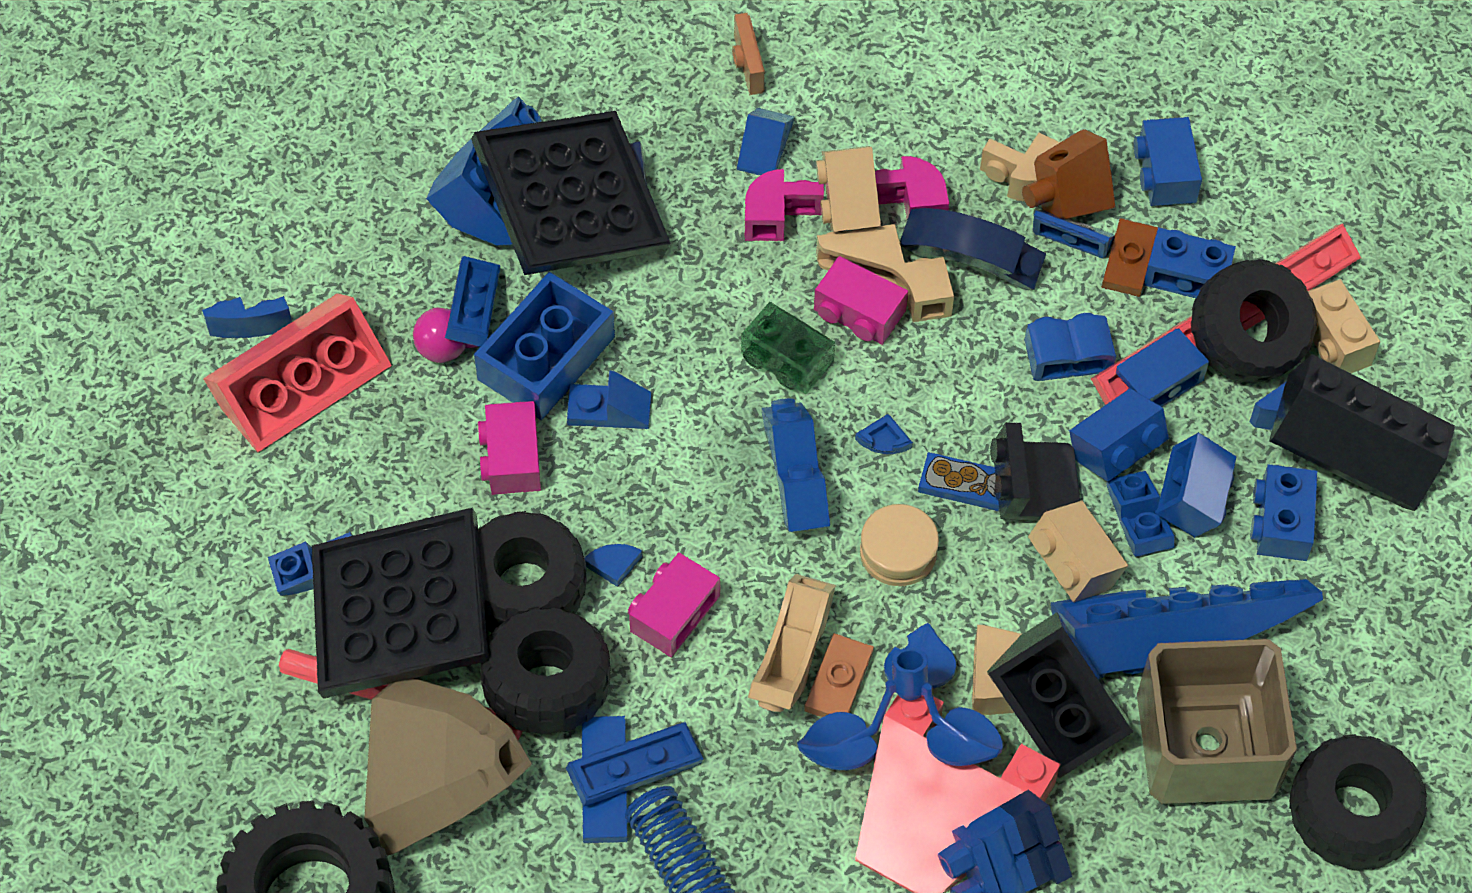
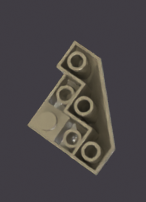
(433, 760)

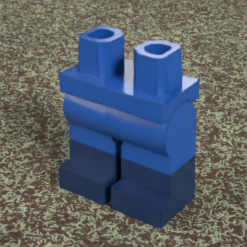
(1007, 849)

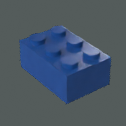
(545, 344)

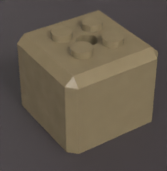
(1222, 691)

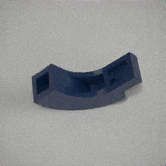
(974, 242)

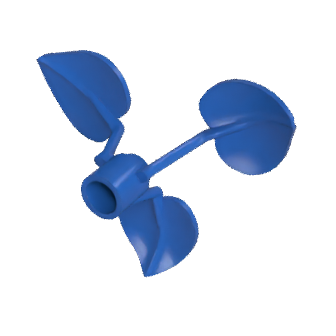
(926, 663)

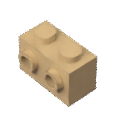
(849, 189)
(1342, 329)
(1077, 551)

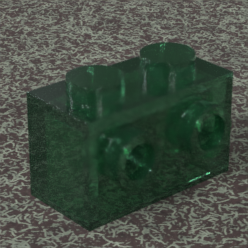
(787, 348)

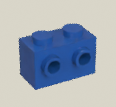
(1168, 161)
(1185, 262)
(1119, 434)
(1196, 485)
(1285, 512)

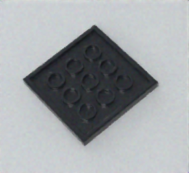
(570, 192)
(398, 603)

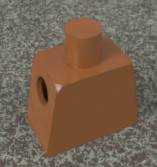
(1073, 177)

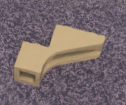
(880, 252)

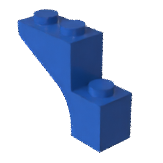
(795, 460)

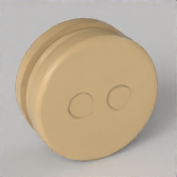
(899, 545)

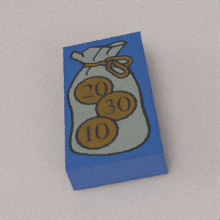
(959, 481)

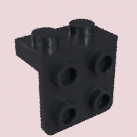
(1032, 474)

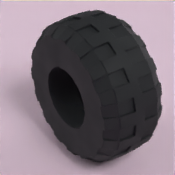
(1285, 307)
(536, 541)
(553, 701)
(1350, 838)

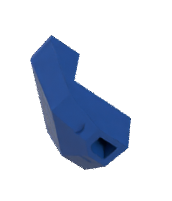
(462, 190)

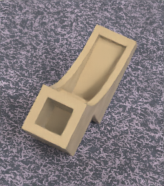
(793, 643)

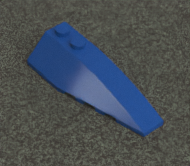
(1126, 626)

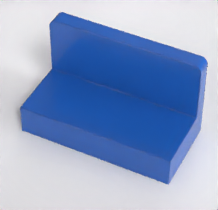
(1164, 368)

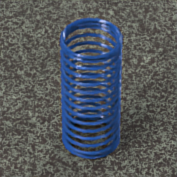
(659, 793)

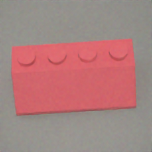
(298, 371)

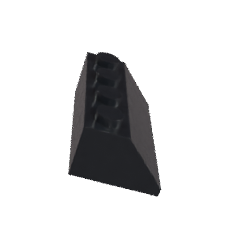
(1361, 432)

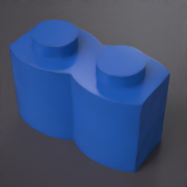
(1069, 346)

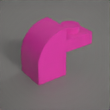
(915, 184)
(772, 198)

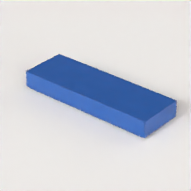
(473, 301)
(634, 764)
(606, 818)

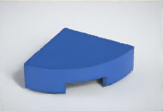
(884, 436)
(613, 561)

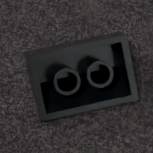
(1059, 695)

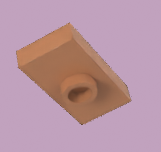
(746, 53)
(839, 676)

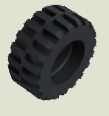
(302, 837)

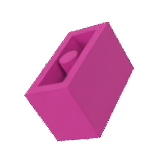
(860, 300)
(511, 448)
(673, 604)

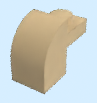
(1012, 166)

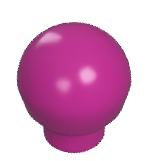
(430, 337)

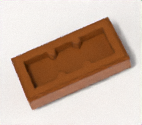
(1129, 257)

